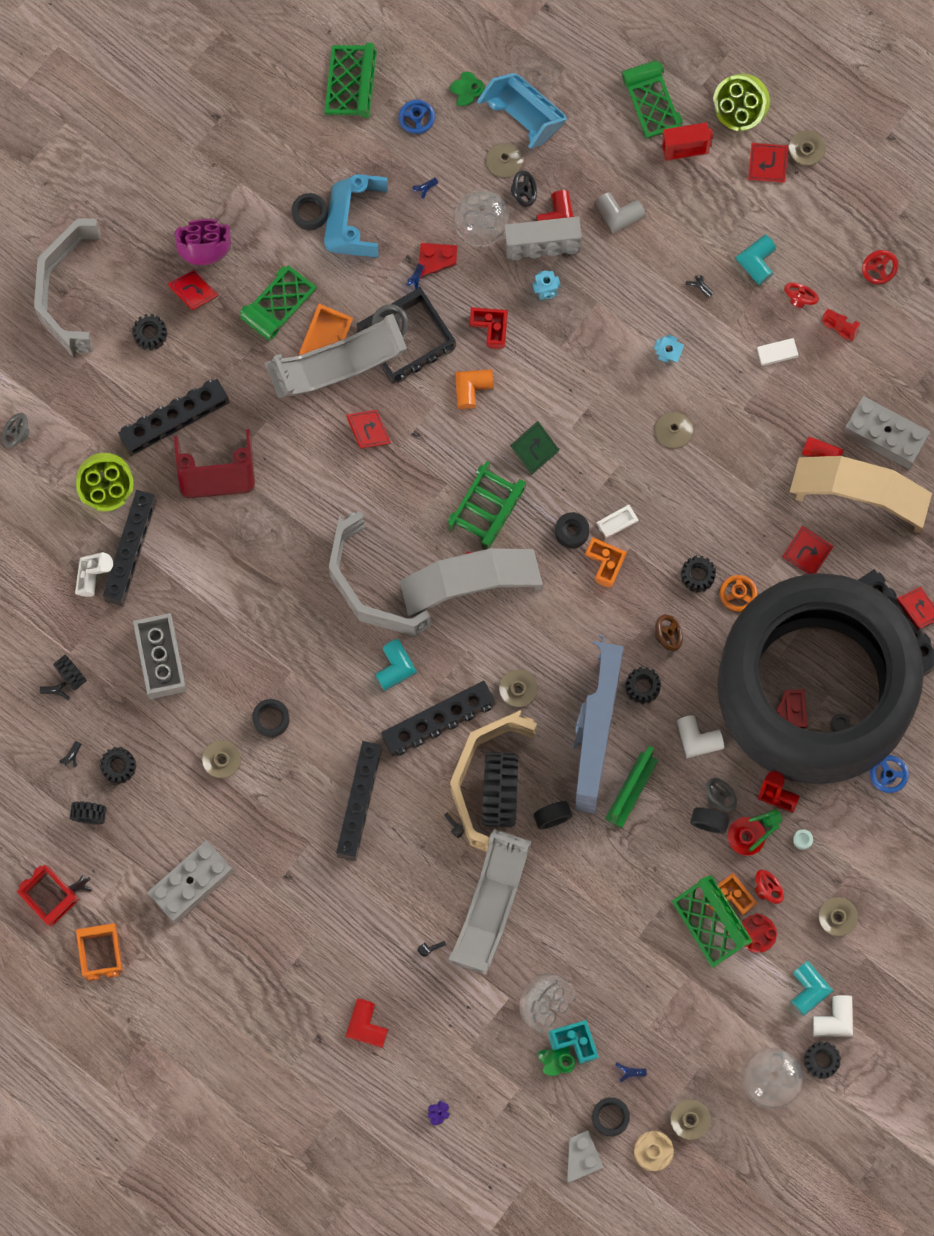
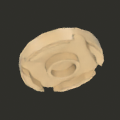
(653, 1151)

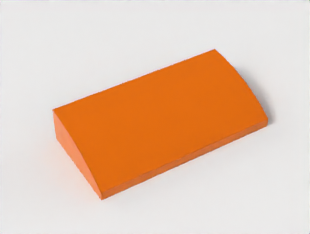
(325, 329)

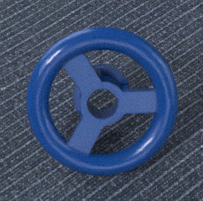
(416, 109)
(904, 774)

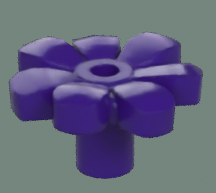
(438, 1112)

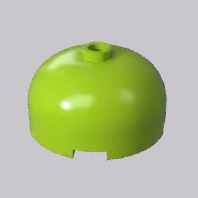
(741, 101)
(105, 491)

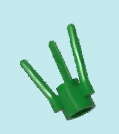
(772, 819)

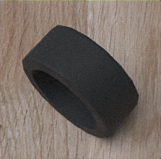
(307, 198)
(270, 732)
(553, 815)
(709, 820)
(605, 1102)

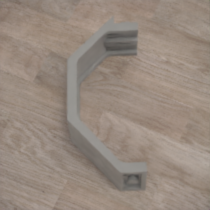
(46, 263)
(336, 361)
(345, 529)
(469, 575)
(491, 902)

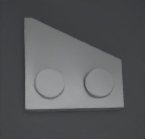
(582, 1157)

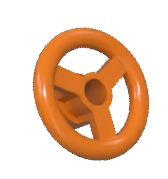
(738, 586)

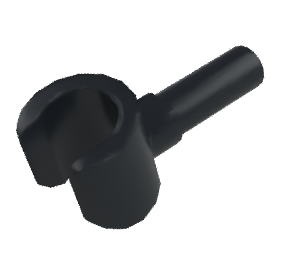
(457, 831)
(424, 950)

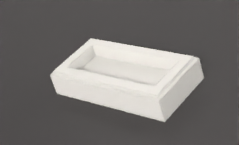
(777, 352)
(617, 522)

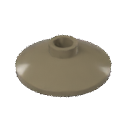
(807, 140)
(504, 168)
(671, 438)
(516, 679)
(218, 750)
(840, 907)
(692, 1109)

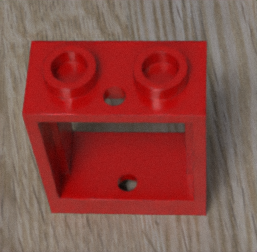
(686, 141)
(61, 909)

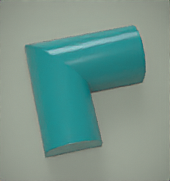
(752, 259)
(400, 668)
(815, 988)
(579, 1036)

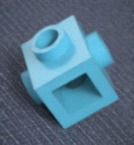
(546, 285)
(675, 348)

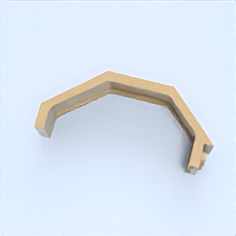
(862, 483)
(513, 722)

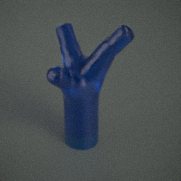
(425, 186)
(416, 276)
(630, 1072)

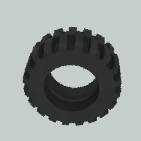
(500, 789)

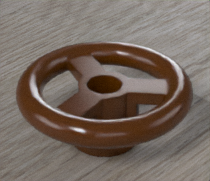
(665, 634)

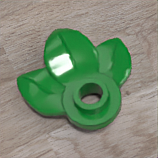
(465, 87)
(553, 1061)

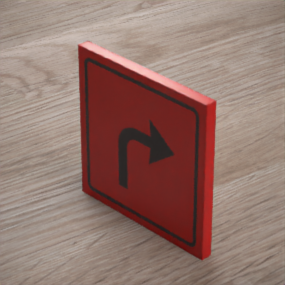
(768, 162)
(193, 290)
(368, 429)
(807, 551)
(918, 607)

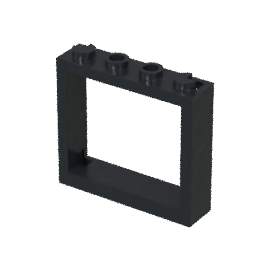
(405, 303)

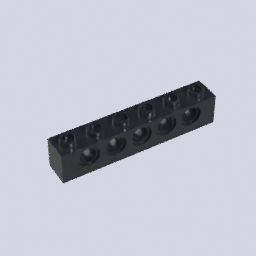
(169, 426)
(129, 548)
(878, 581)
(479, 692)
(359, 801)

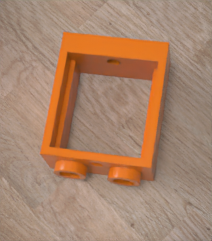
(94, 932)

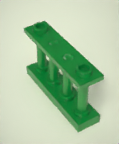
(496, 521)

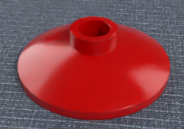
(752, 830)

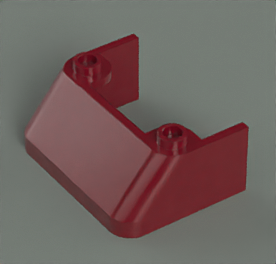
(216, 479)

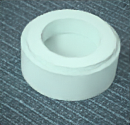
(803, 839)

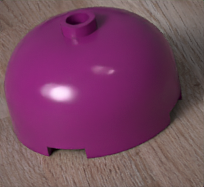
(203, 241)

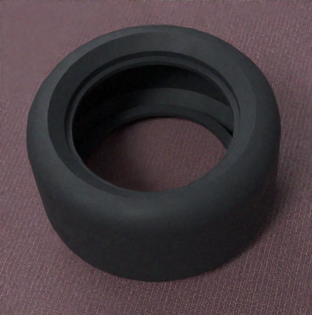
(832, 604)

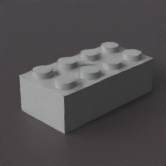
(543, 238)
(869, 427)
(155, 638)
(177, 896)

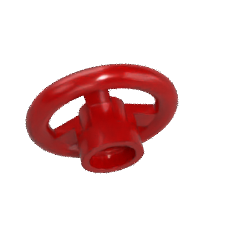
(875, 260)
(800, 298)
(766, 888)

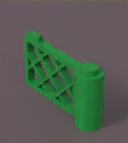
(644, 76)
(265, 322)

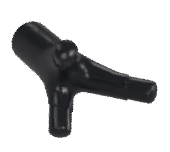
(701, 285)
(54, 690)
(71, 756)
(80, 884)

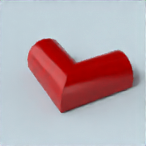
(561, 206)
(496, 323)
(818, 448)
(773, 794)
(361, 1028)

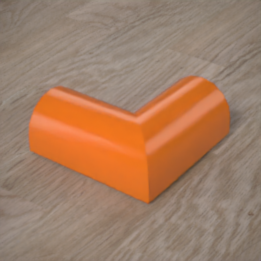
(470, 381)
(610, 558)
(737, 894)

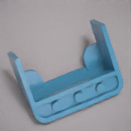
(525, 105)
(339, 236)

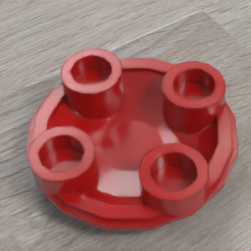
(761, 931)

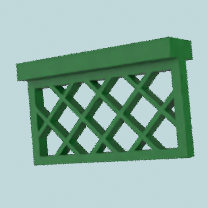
(366, 80)
(632, 788)
(722, 910)

